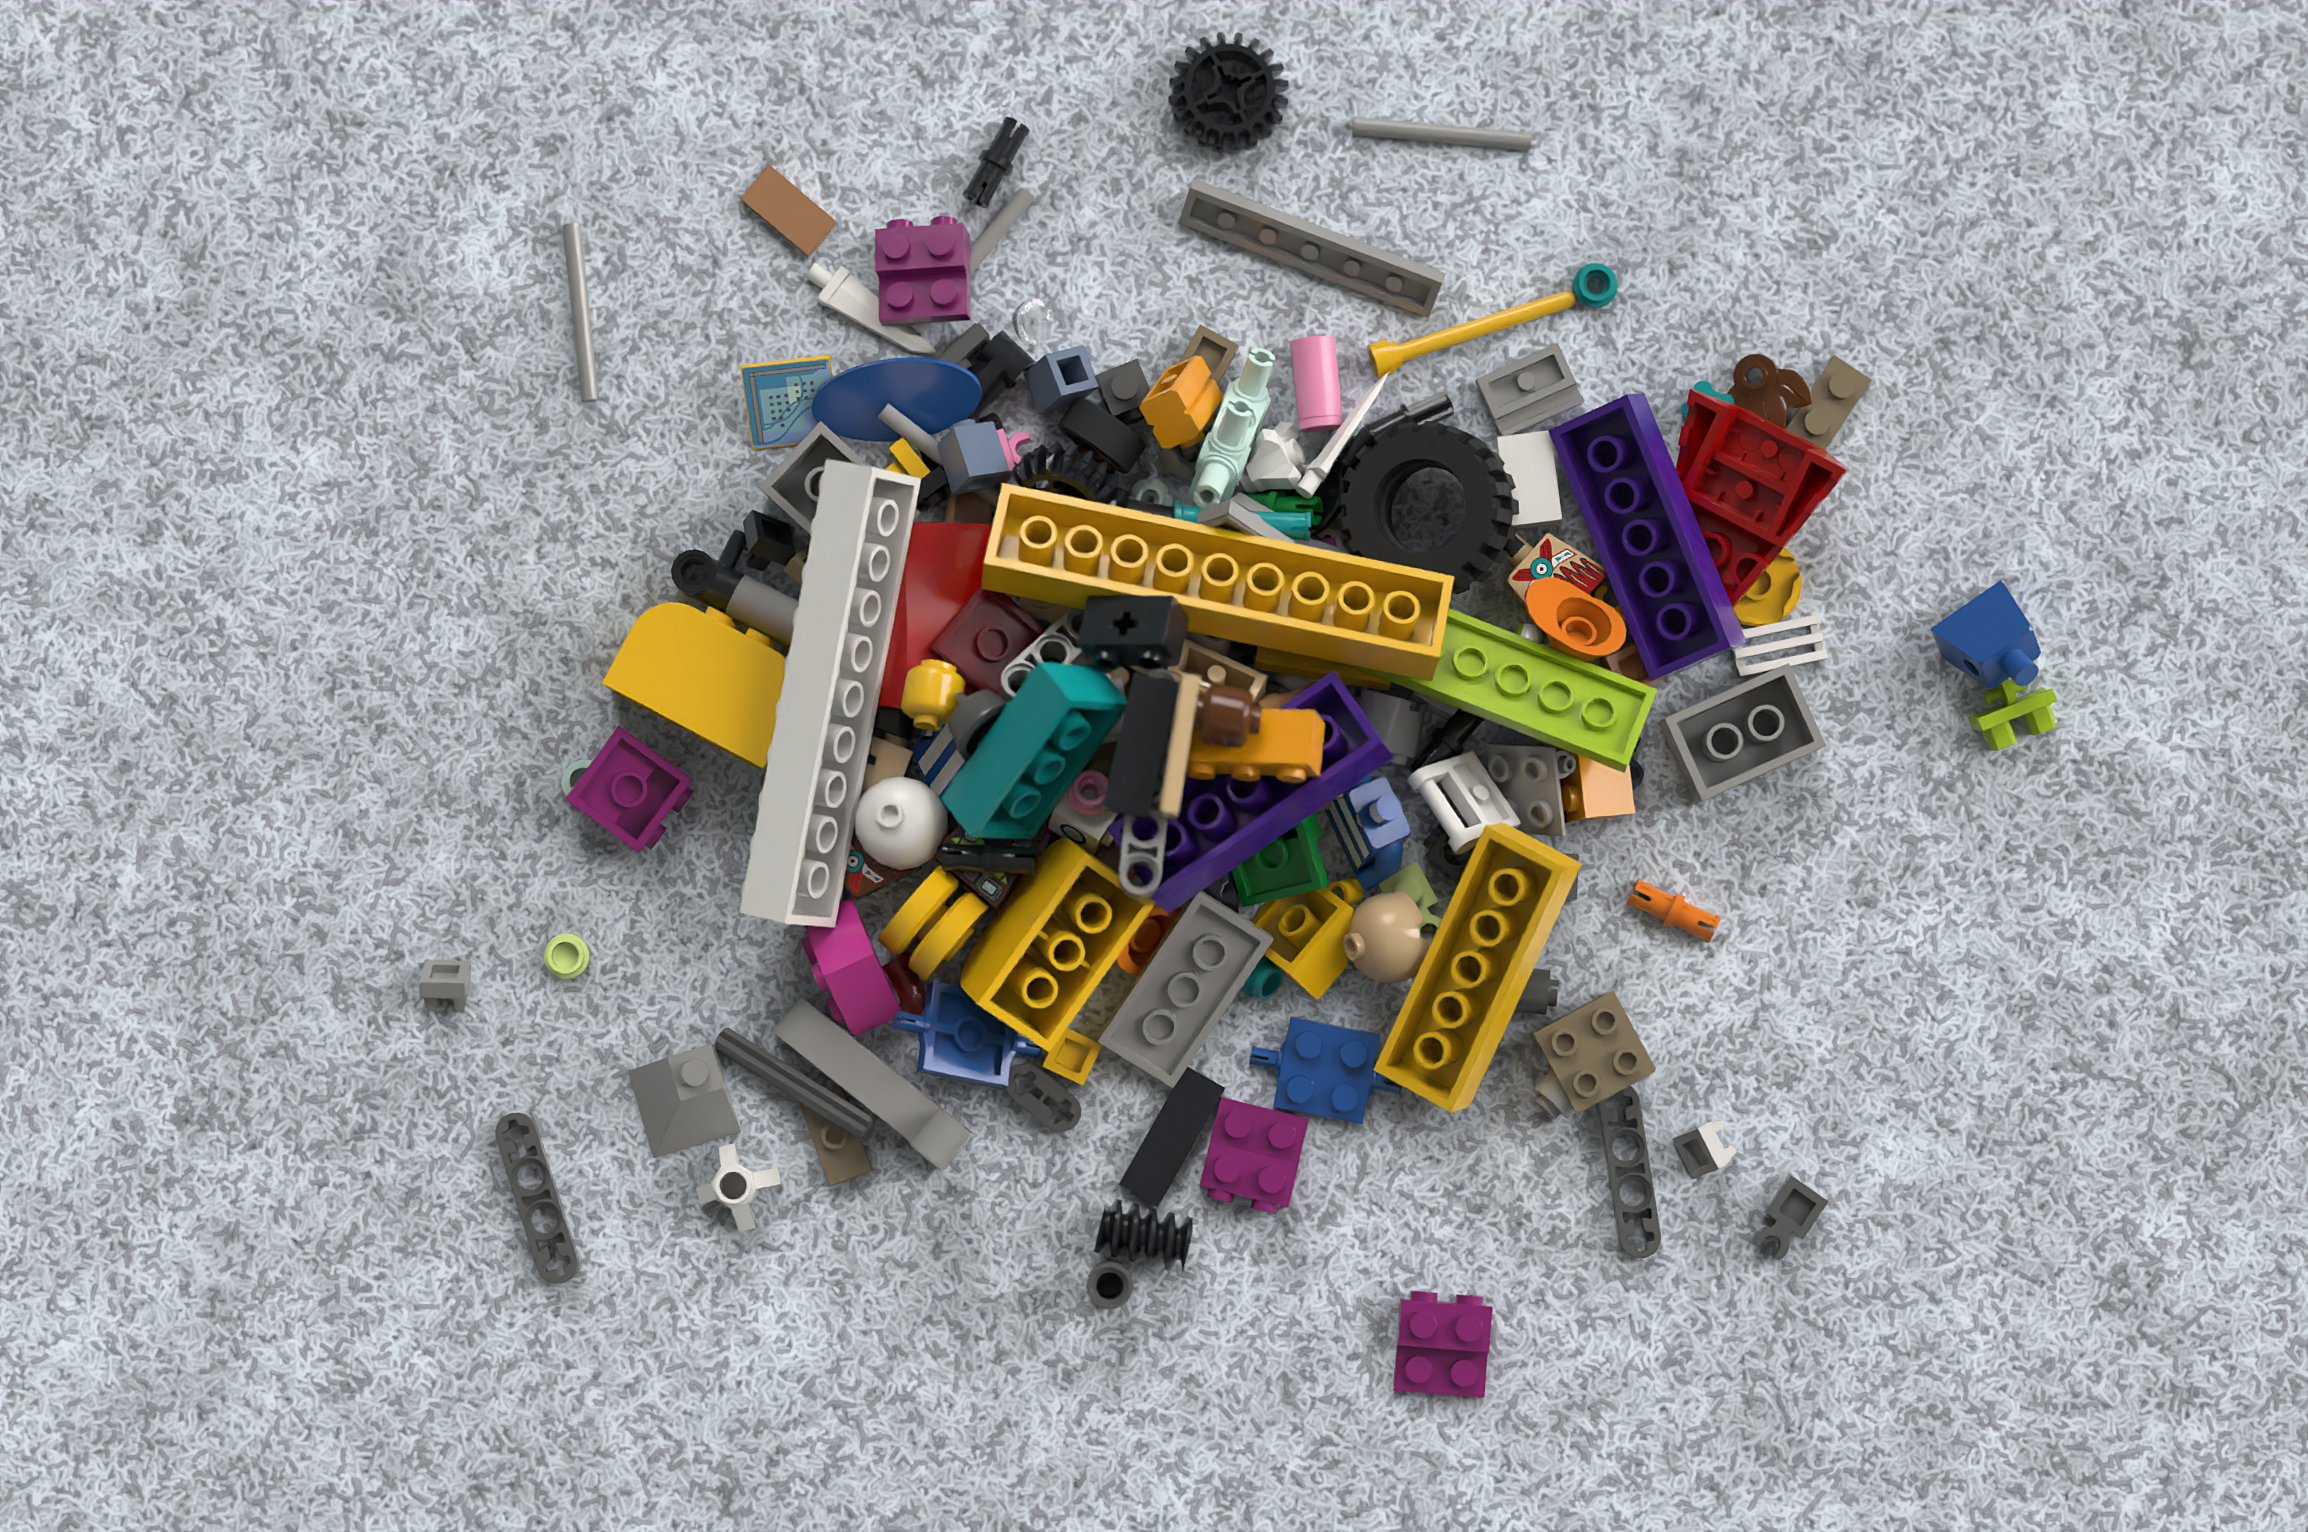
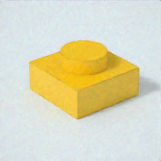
(1073, 1056)

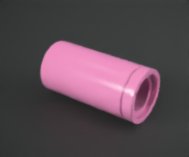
(1316, 383)

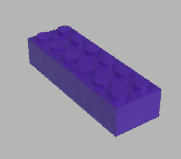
(1647, 536)
(1233, 819)

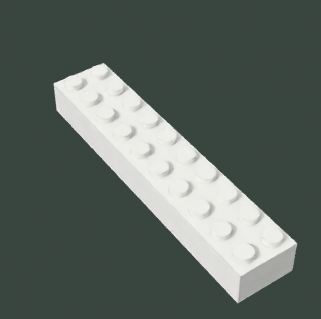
(829, 694)

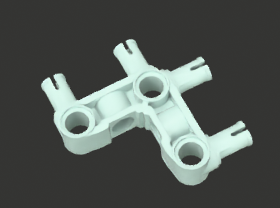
(1232, 434)

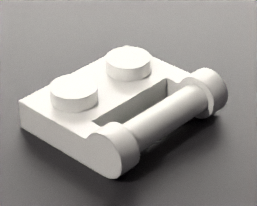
(1472, 794)

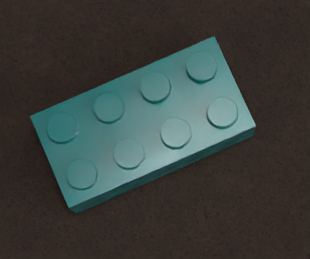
(1034, 751)

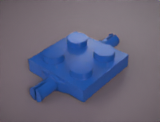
(963, 1038)
(1325, 1070)

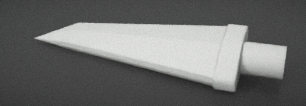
(852, 299)
(1322, 465)

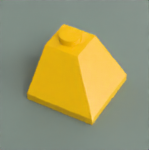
(1307, 937)

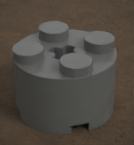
(1393, 721)

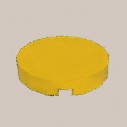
(1767, 604)

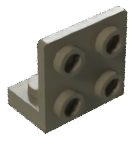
(1594, 1051)

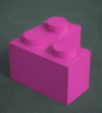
(850, 971)

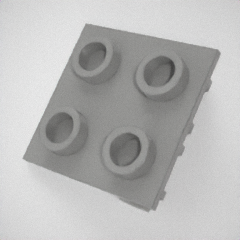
(1531, 784)

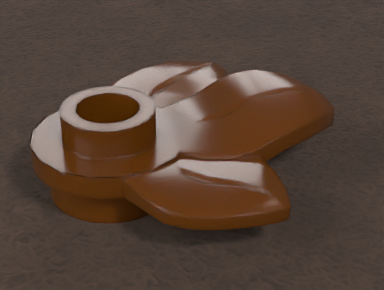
(1775, 392)

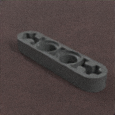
(1636, 1168)
(530, 1200)

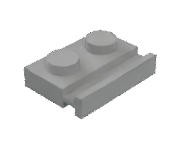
(1529, 391)

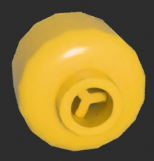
(931, 694)

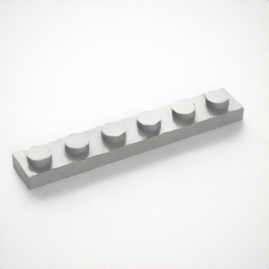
(1311, 248)

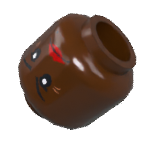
(1226, 716)

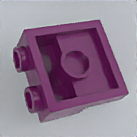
(923, 272)
(630, 790)
(1253, 1155)
(1442, 1345)

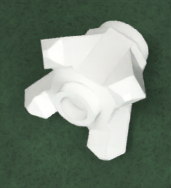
(1274, 460)
(737, 1186)

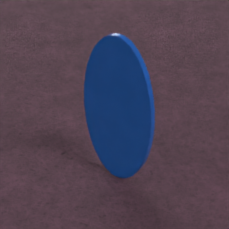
(922, 389)

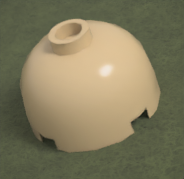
(1386, 938)

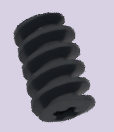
(1144, 1235)

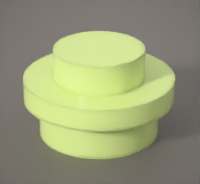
(566, 956)

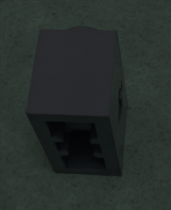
(1133, 631)

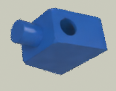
(1990, 639)

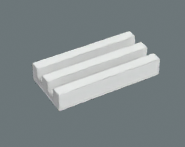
(1815, 638)

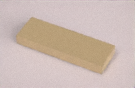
(1179, 746)

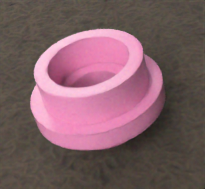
(1088, 780)

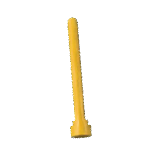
(1391, 356)

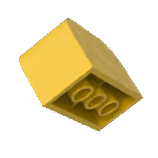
(703, 677)
(1052, 943)

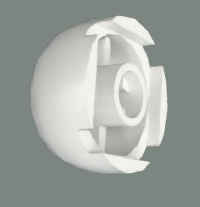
(900, 822)

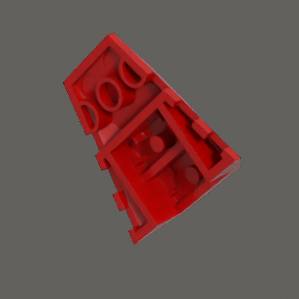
(1748, 485)
(937, 580)

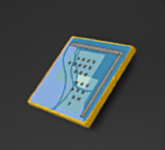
(781, 399)

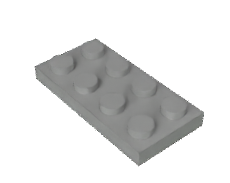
(1184, 988)

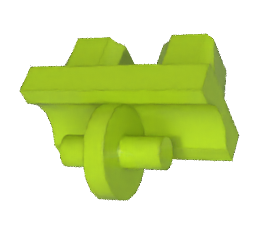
(1994, 722)

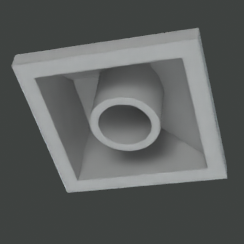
(684, 1100)

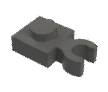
(1793, 1211)

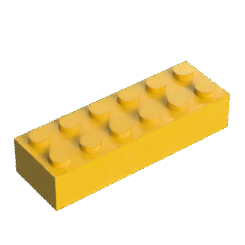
(1477, 966)

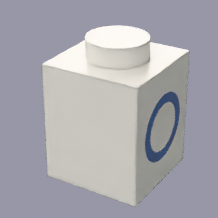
(1083, 830)

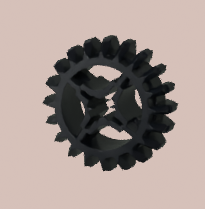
(1244, 82)
(1068, 475)

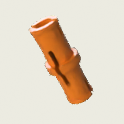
(1673, 910)

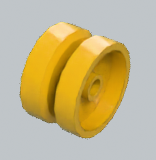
(935, 924)

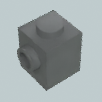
(1124, 390)

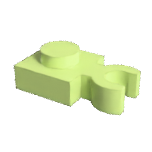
(1415, 885)

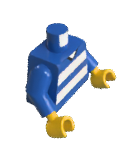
(1370, 833)

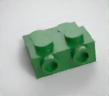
(1284, 866)

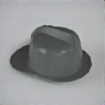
(974, 719)

